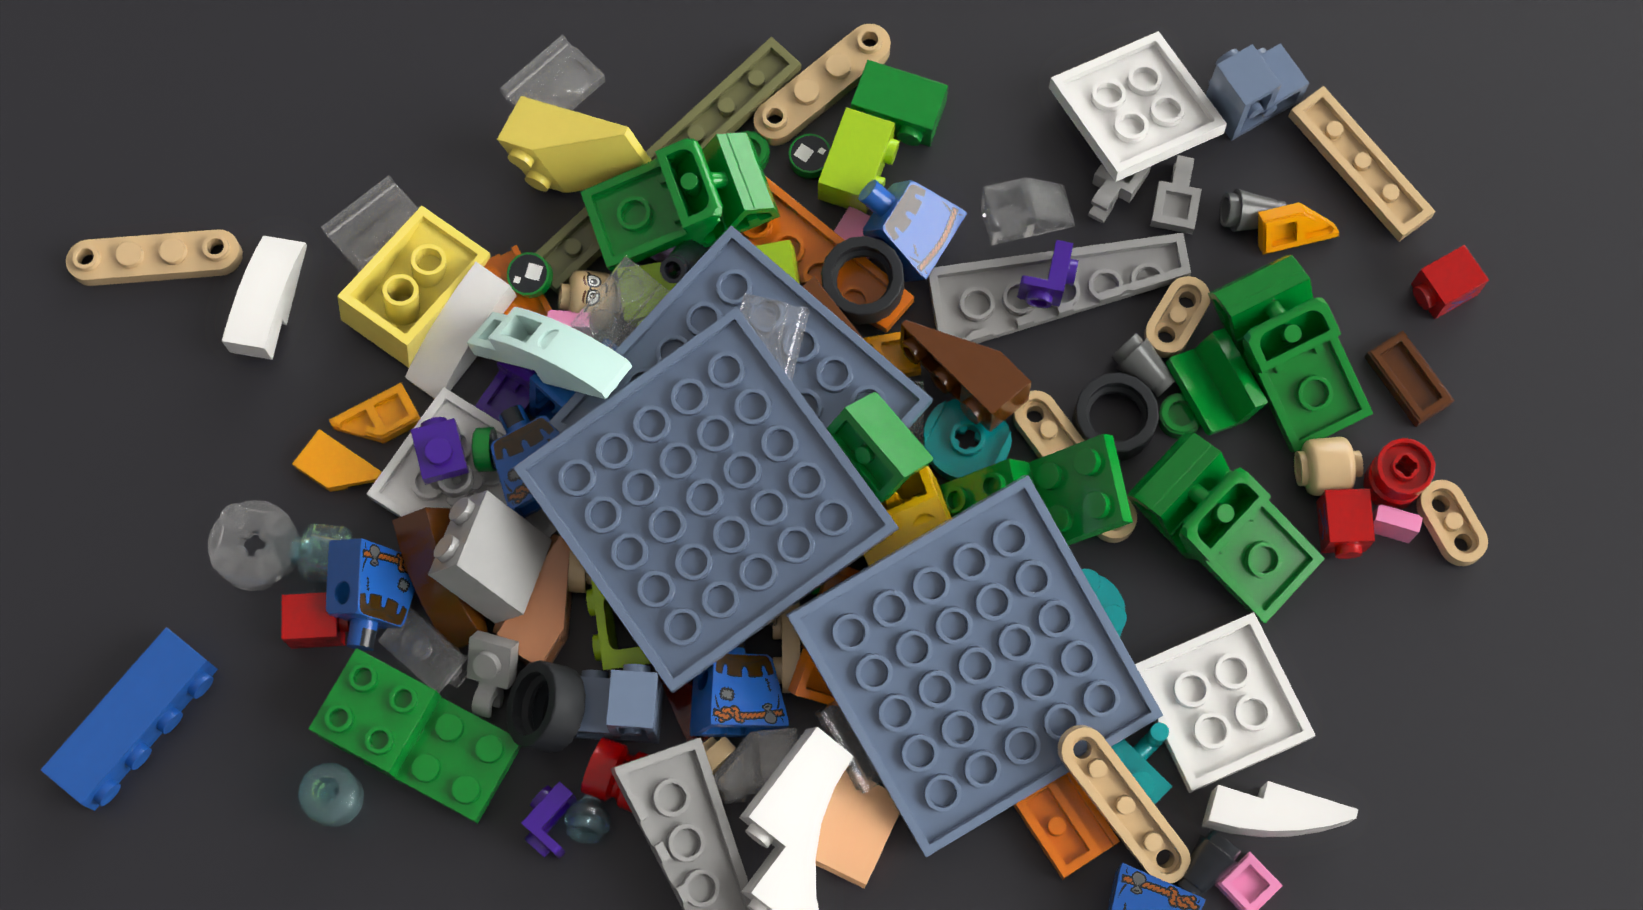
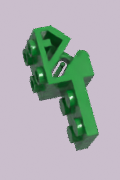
(680, 199)
(1292, 350)
(1077, 485)
(1225, 525)
(415, 736)

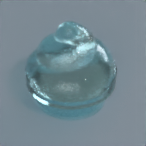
(587, 820)

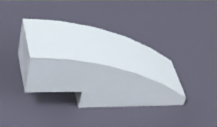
(264, 297)
(445, 350)
(1274, 813)

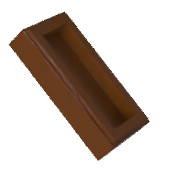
(1409, 378)

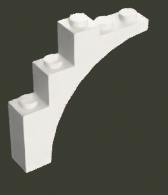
(790, 818)

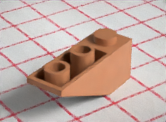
(547, 616)

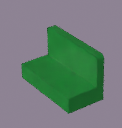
(1217, 383)
(878, 445)

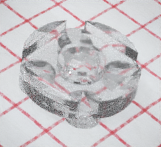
(239, 524)

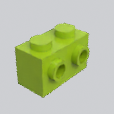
(856, 158)

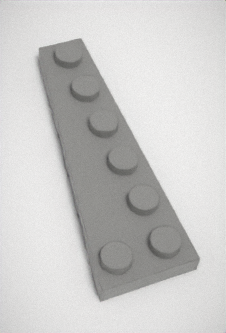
(981, 297)
(686, 825)

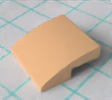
(855, 831)

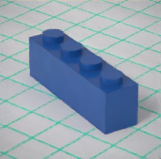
(130, 720)

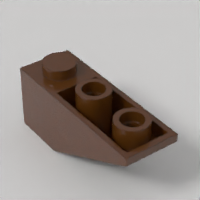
(974, 374)

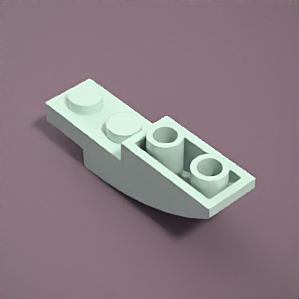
(552, 349)

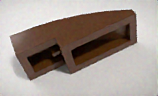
(417, 539)

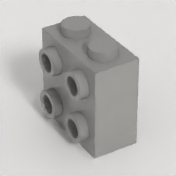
(490, 556)

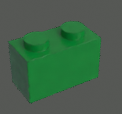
(902, 98)

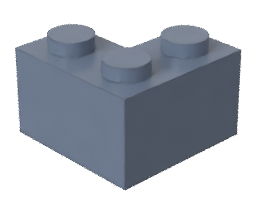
(1254, 87)
(622, 706)

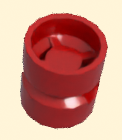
(1399, 473)
(598, 777)

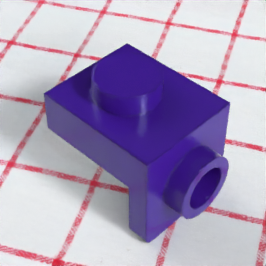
(1062, 271)
(506, 390)
(439, 449)
(547, 810)

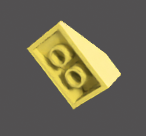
(567, 147)
(409, 284)

